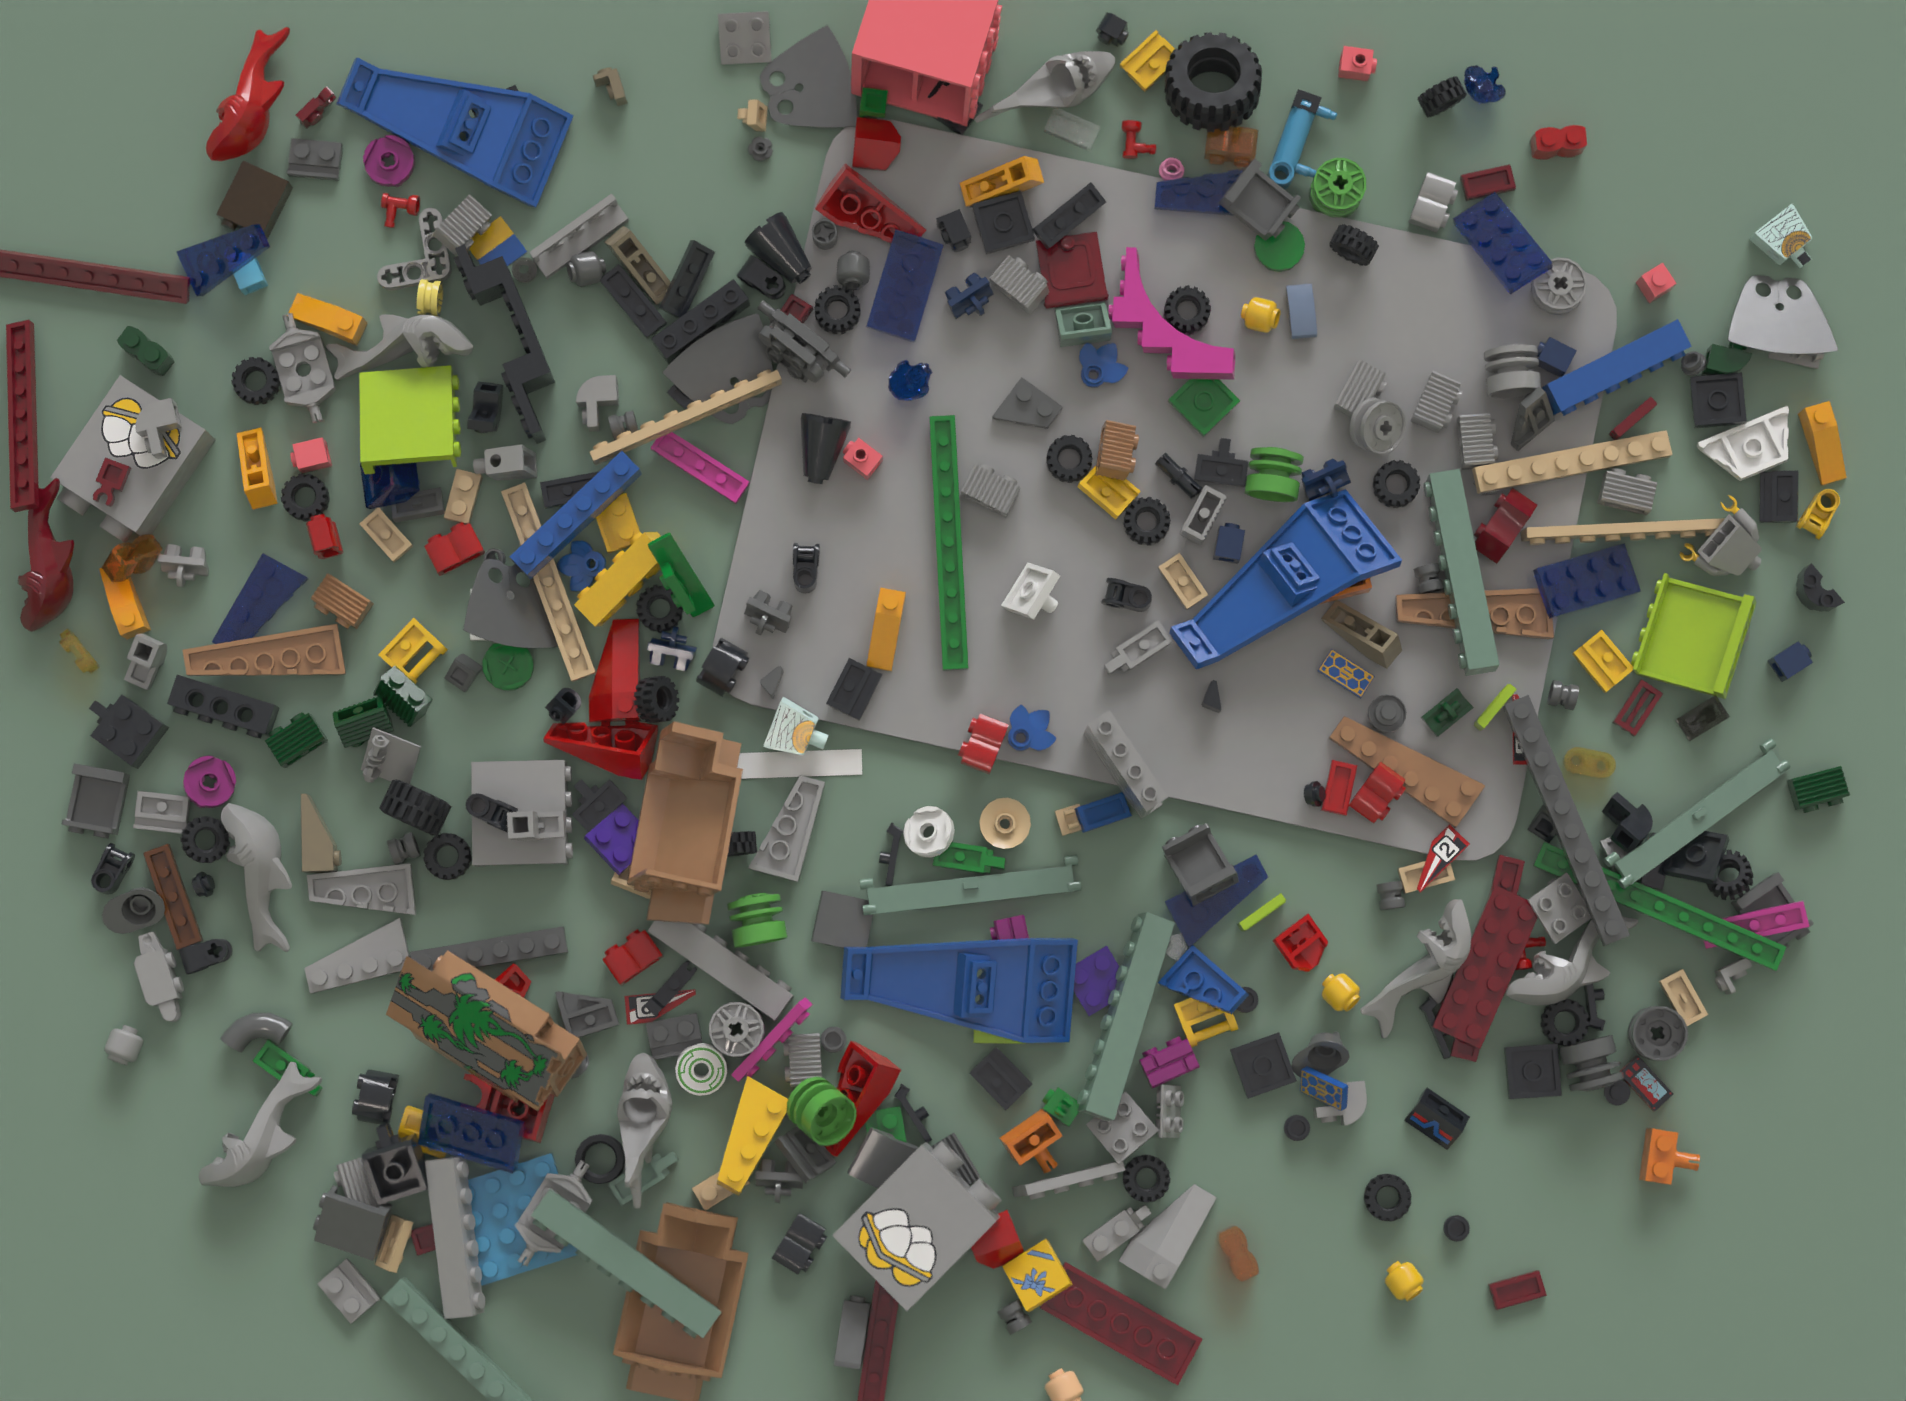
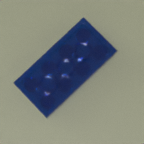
(1502, 243)
(904, 285)
(1586, 580)
(471, 1133)

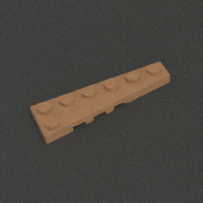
(1510, 611)
(287, 653)
(1427, 781)

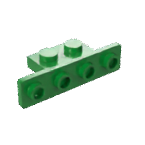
(680, 576)

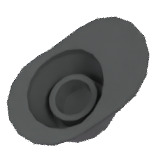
(133, 910)
(1323, 1054)

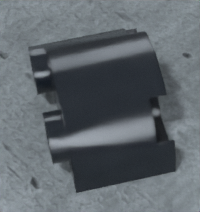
(1811, 592)
(721, 667)
(375, 1097)

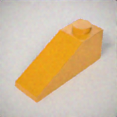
(1005, 179)
(328, 318)
(1823, 442)
(256, 469)
(125, 607)
(886, 629)

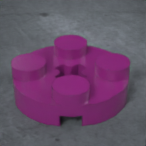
(394, 174)
(203, 795)

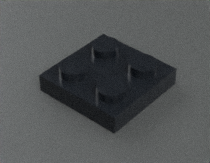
(1003, 222)
(1718, 400)
(1699, 858)
(1263, 1065)
(1532, 1071)

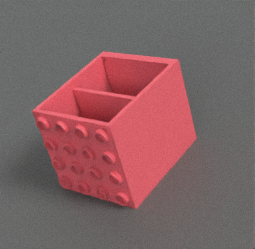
(919, 42)

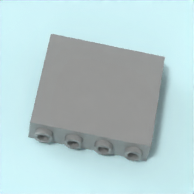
(1125, 764)
(528, 787)

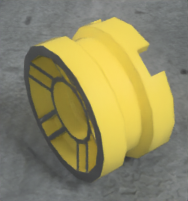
(430, 297)

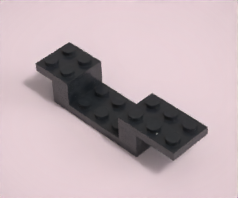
(524, 373)

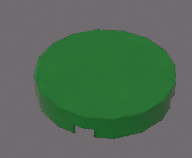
(1280, 252)
(507, 666)

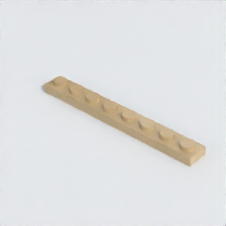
(696, 411)
(1572, 462)
(1615, 531)
(550, 588)

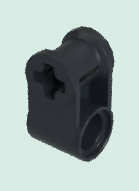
(759, 275)
(805, 562)
(1125, 595)
(492, 812)
(114, 868)
(202, 956)

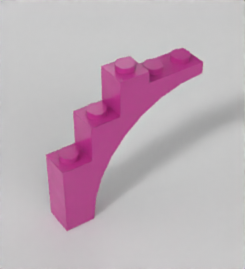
(1189, 357)

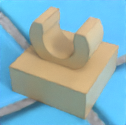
(755, 115)
(1068, 820)

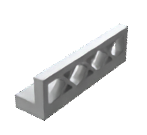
(579, 236)

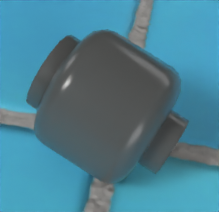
(586, 269)
(853, 270)

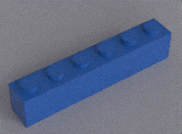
(1616, 367)
(576, 515)

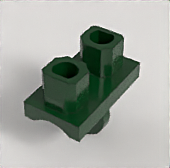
(1447, 712)

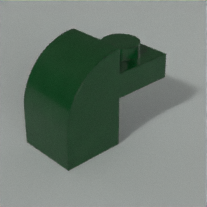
(1726, 359)

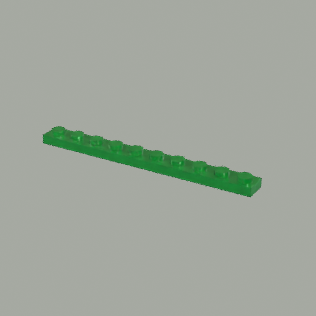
(948, 543)
(1675, 913)

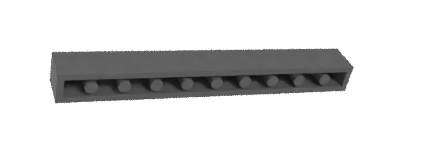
(1566, 820)

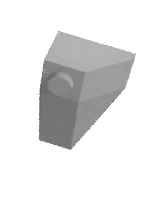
(1166, 1239)

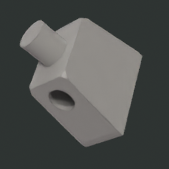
(507, 463)

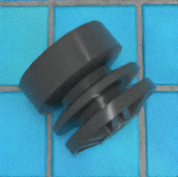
(1673, 1033)
(1591, 1063)

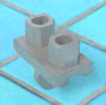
(182, 567)

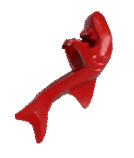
(248, 111)

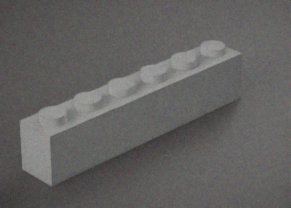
(725, 966)
(455, 1237)

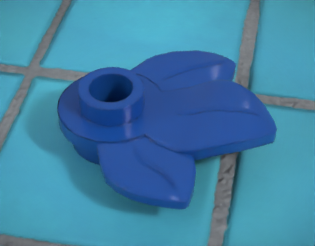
(1103, 362)
(578, 565)
(1033, 727)

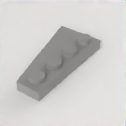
(788, 839)
(368, 888)
(367, 958)
(1062, 1182)

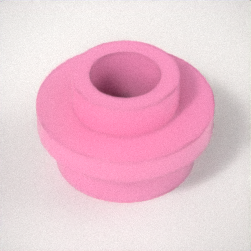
(1171, 164)

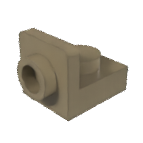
(614, 89)

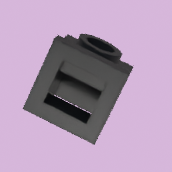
(954, 230)

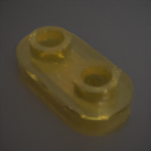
(84, 659)
(1588, 762)

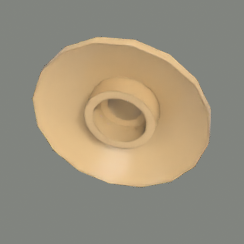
(1005, 809)

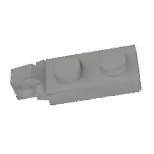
(1138, 648)
(1115, 1231)

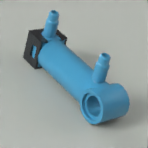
(1295, 135)

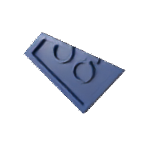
(1203, 981)

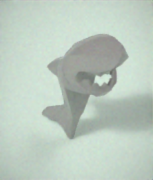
(1059, 83)
(402, 335)
(260, 855)
(1431, 972)
(1559, 976)
(642, 1117)
(265, 1139)

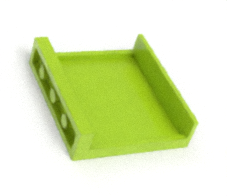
(408, 416)
(1693, 636)

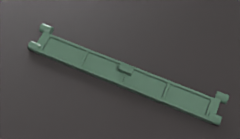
(1699, 817)
(970, 889)

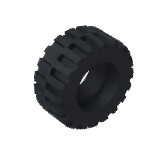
(1219, 55)

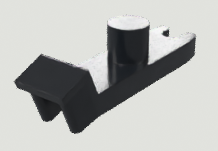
(890, 858)
(670, 989)
(1591, 996)
(1427, 1008)
(916, 1116)

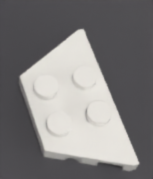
(1750, 446)

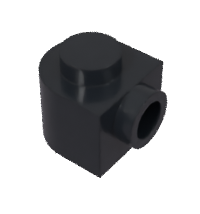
(1112, 30)
(564, 705)

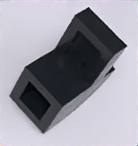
(486, 407)
(1632, 822)

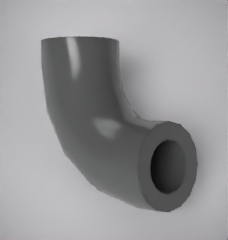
(256, 1026)

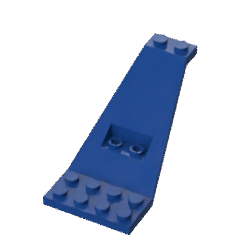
(506, 143)
(1325, 545)
(1022, 985)

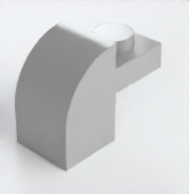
(595, 393)
(155, 419)
(145, 657)
(536, 825)
(1355, 1106)

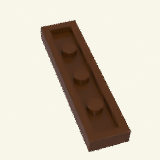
(173, 893)

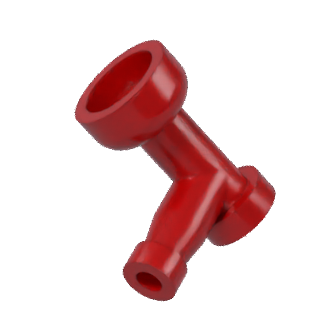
(1132, 148)
(390, 203)
(1526, 963)

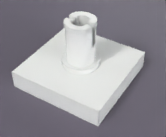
(1032, 592)

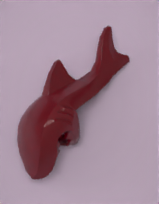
(50, 577)

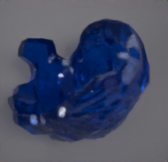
(1482, 85)
(909, 381)

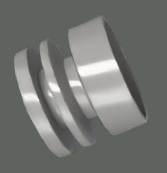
(1512, 366)
(752, 1026)

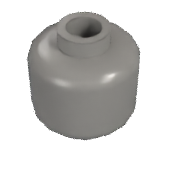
(123, 1045)

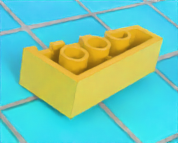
(621, 579)
(754, 1127)

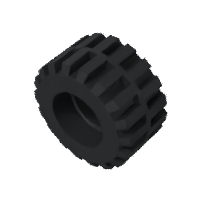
(415, 807)

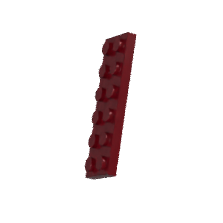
(1488, 968)
(1124, 1325)

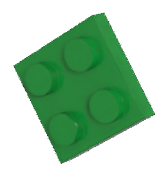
(1204, 403)

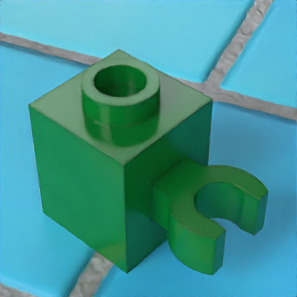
(1061, 1106)

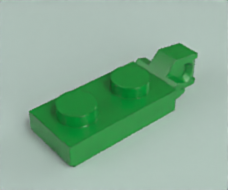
(969, 858)
(276, 1060)

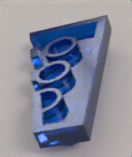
(1195, 193)
(221, 257)
(261, 596)
(1198, 919)

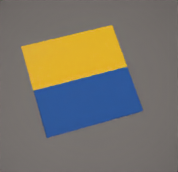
(497, 242)

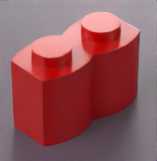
(1552, 141)
(324, 537)
(454, 549)
(983, 744)
(1378, 792)
(632, 957)

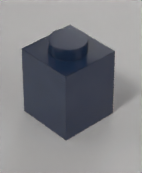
(1555, 356)
(1229, 543)
(1791, 661)

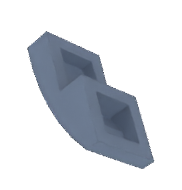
(1301, 311)

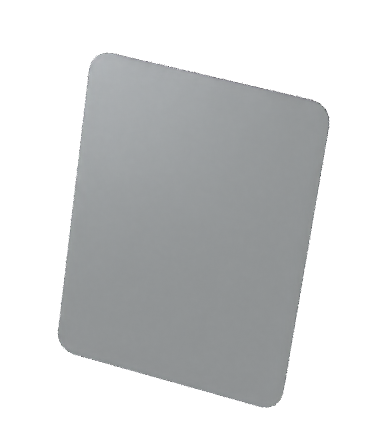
(1407, 313)

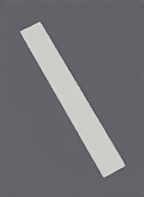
(793, 765)

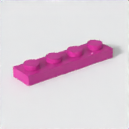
(701, 466)
(1771, 920)
(779, 1033)

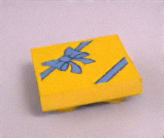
(1037, 1275)

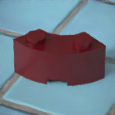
(1504, 525)

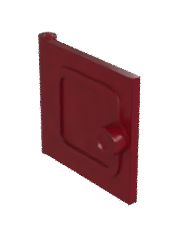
(1073, 274)

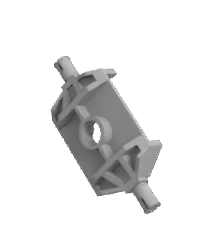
(300, 348)
(567, 1187)

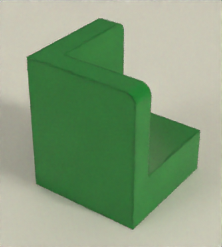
(873, 102)

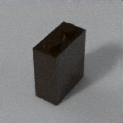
(254, 199)

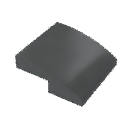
(841, 921)
(879, 1157)

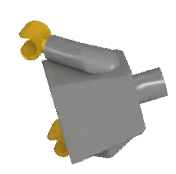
(1730, 546)

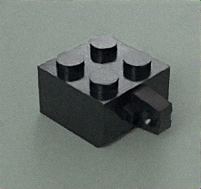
(127, 730)
(395, 1166)

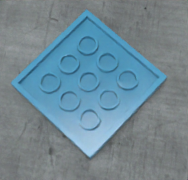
(497, 1206)

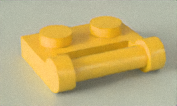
(407, 645)
(1193, 1011)

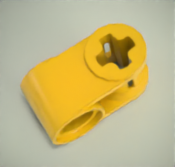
(1817, 517)

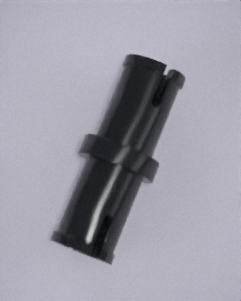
(1178, 476)

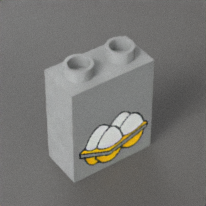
(151, 482)
(919, 1223)

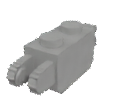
(158, 977)

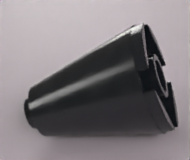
(780, 248)
(821, 445)

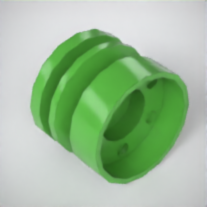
(1327, 197)
(1274, 469)
(757, 920)
(821, 1111)

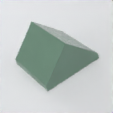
(1083, 324)

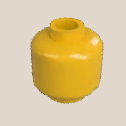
(1260, 315)
(1340, 992)
(1404, 1281)

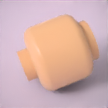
(1064, 1386)

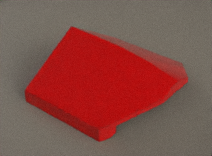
(875, 144)
(1302, 944)
(998, 1243)

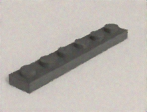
(499, 949)

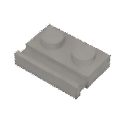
(161, 812)
(349, 1290)

